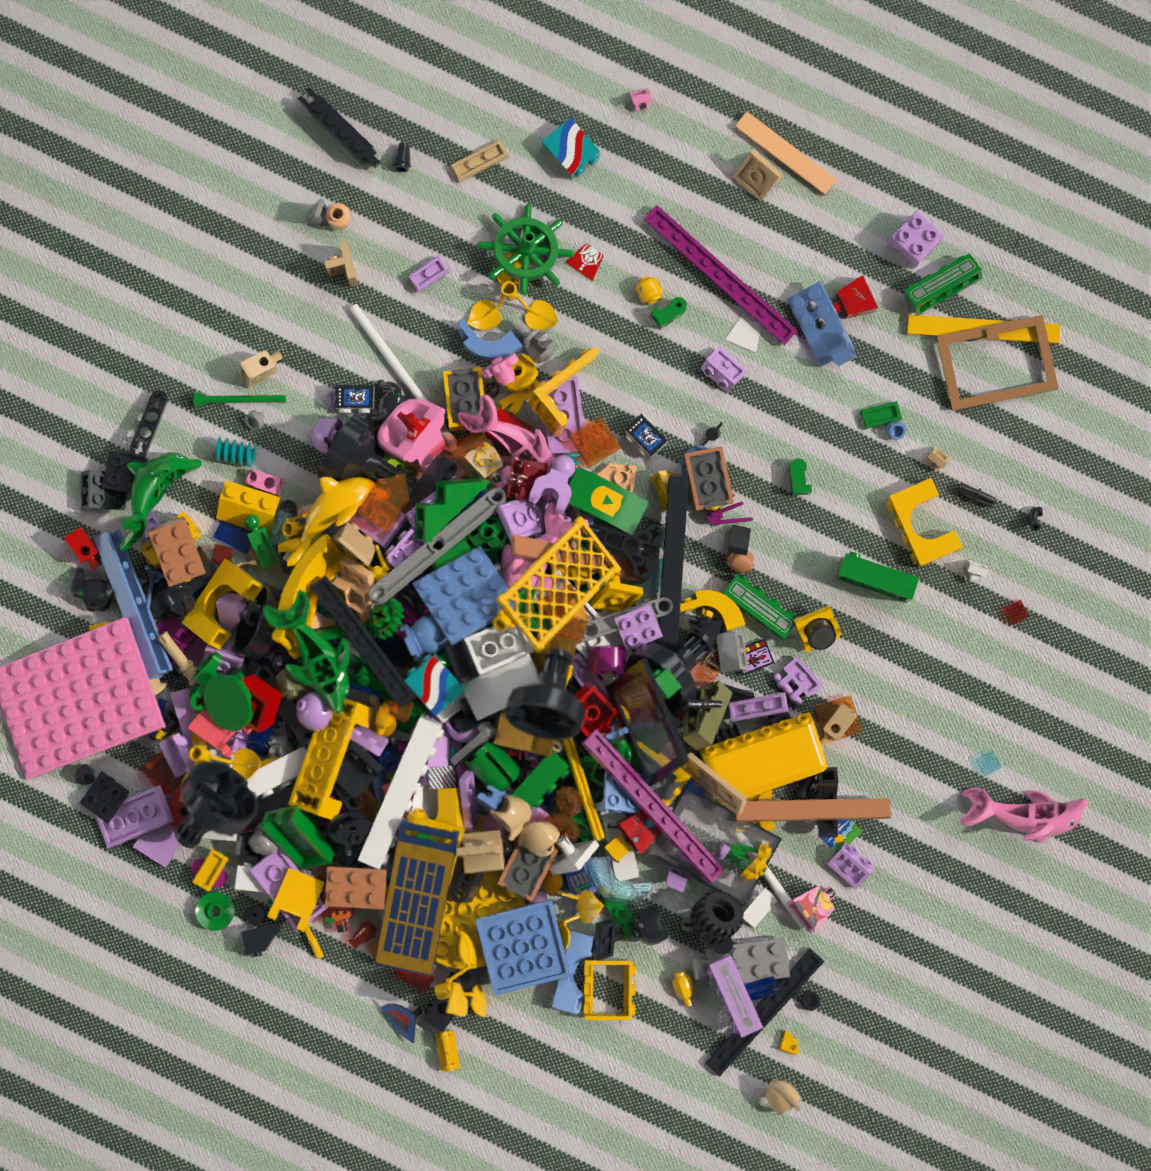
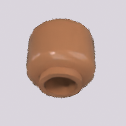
(739, 562)

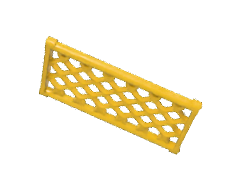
(614, 569)

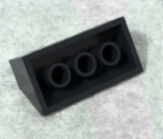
(197, 584)

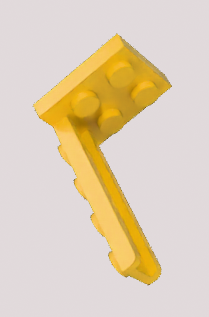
(545, 405)

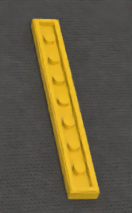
(939, 326)

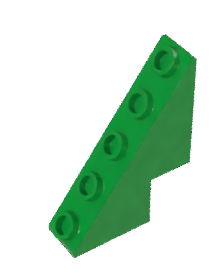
(450, 500)

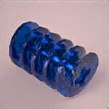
(258, 739)
(388, 759)

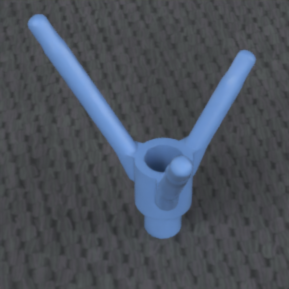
(154, 575)

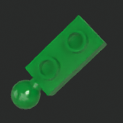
(260, 542)
(622, 916)

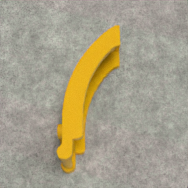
(318, 561)

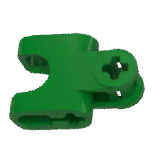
(203, 675)

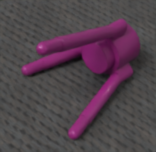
(715, 516)

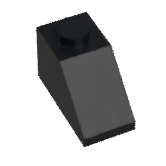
(259, 939)

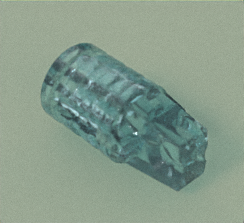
(277, 534)

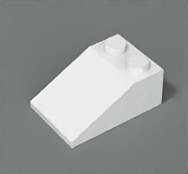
(496, 648)

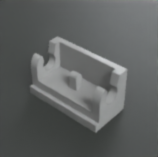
(732, 652)

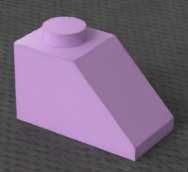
(230, 610)

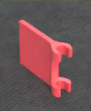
(212, 733)

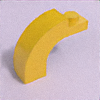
(723, 605)

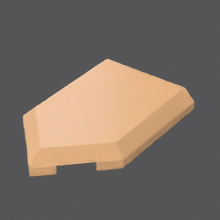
(620, 474)

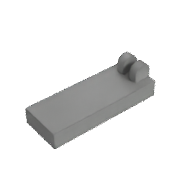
(487, 732)

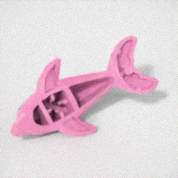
(517, 440)
(514, 567)
(1037, 819)

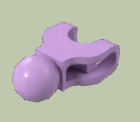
(555, 483)

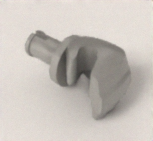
(536, 342)
(261, 842)

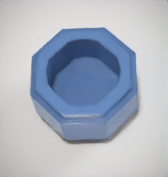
(896, 430)

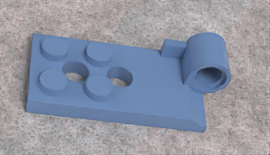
(827, 343)

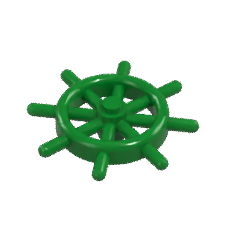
(525, 249)

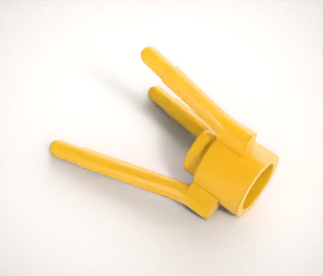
(291, 528)
(378, 572)
(503, 620)

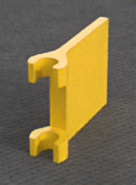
(297, 896)

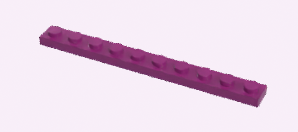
(720, 275)
(652, 806)

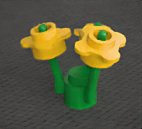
(755, 867)

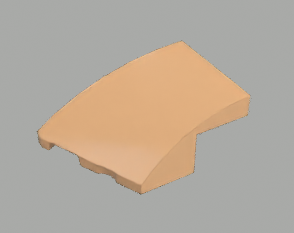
(355, 587)

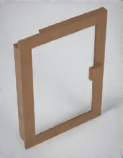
(991, 333)

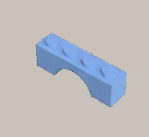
(567, 995)

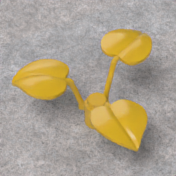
(486, 316)
(245, 760)
(587, 905)
(457, 1000)

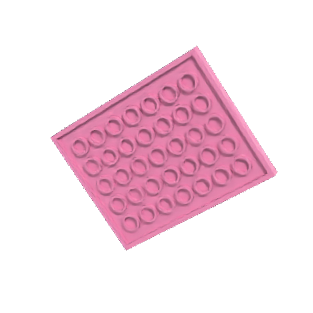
(78, 699)

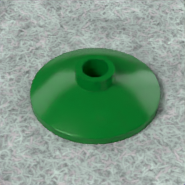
(205, 914)

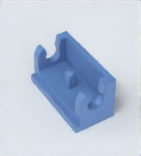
(491, 801)

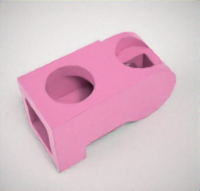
(265, 482)

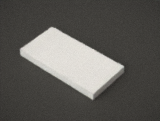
(491, 690)

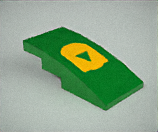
(606, 501)

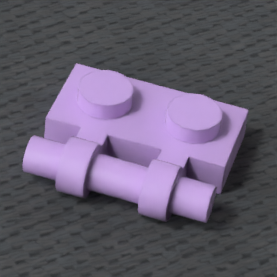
(801, 677)

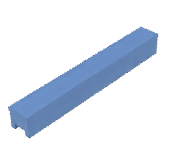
(133, 603)

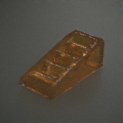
(702, 676)

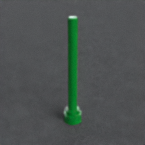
(201, 399)

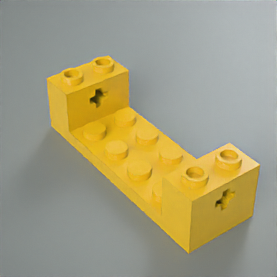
(324, 760)

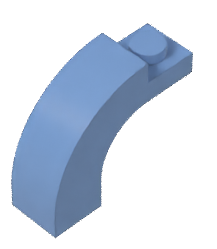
(488, 349)

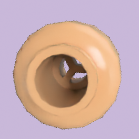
(337, 210)

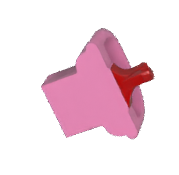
(413, 433)

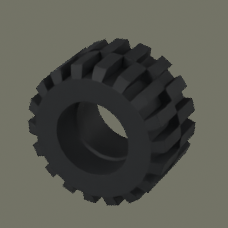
(725, 908)

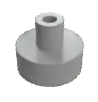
(254, 420)

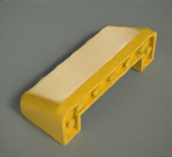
(768, 756)

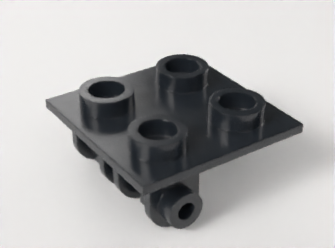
(117, 474)
(104, 797)

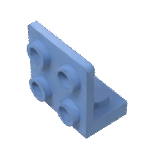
(616, 799)

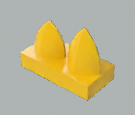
(660, 482)

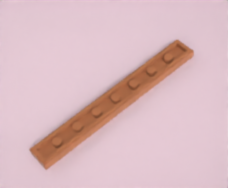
(534, 549)
(815, 810)

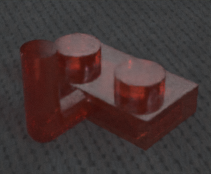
(418, 981)

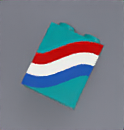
(572, 148)
(434, 684)

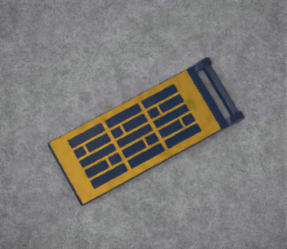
(416, 899)

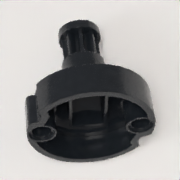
(354, 454)
(258, 642)
(679, 662)
(546, 707)
(216, 803)

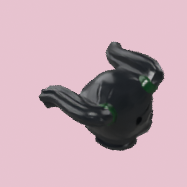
(388, 402)
(93, 592)

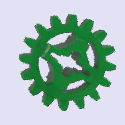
(385, 619)

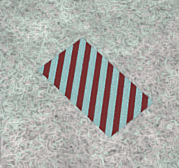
(442, 777)

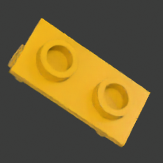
(447, 1051)

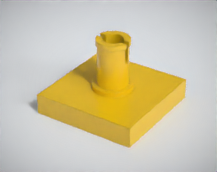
(616, 596)

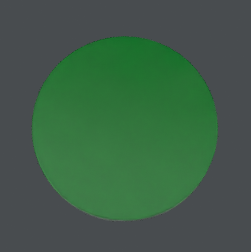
(228, 702)

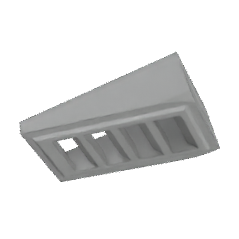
(318, 212)

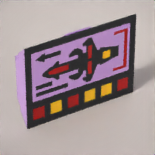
(757, 656)

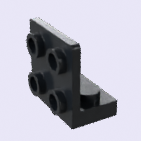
(96, 497)
(357, 770)

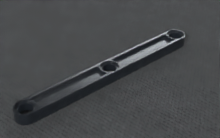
(288, 711)

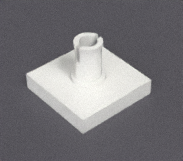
(573, 855)

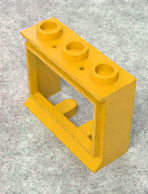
(629, 990)

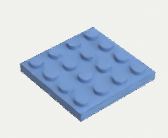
(463, 594)
(522, 947)

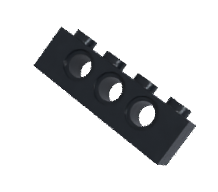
(441, 1020)

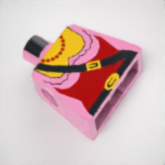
(813, 907)

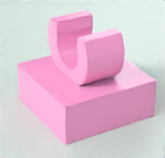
(641, 96)

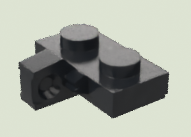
(605, 938)

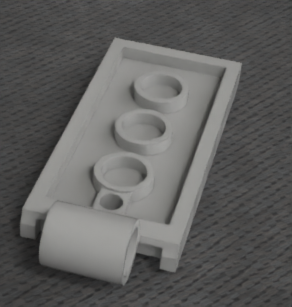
(752, 960)

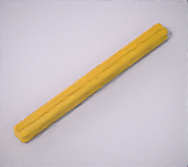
(583, 789)

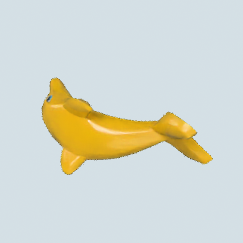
(335, 503)

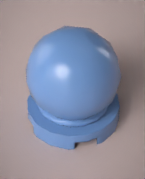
(424, 637)

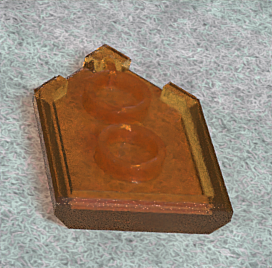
(386, 501)
(576, 626)

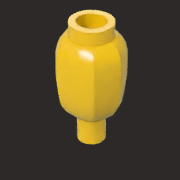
(383, 718)
(683, 987)

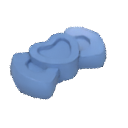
(615, 733)

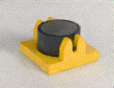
(816, 631)

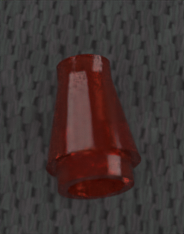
(364, 933)

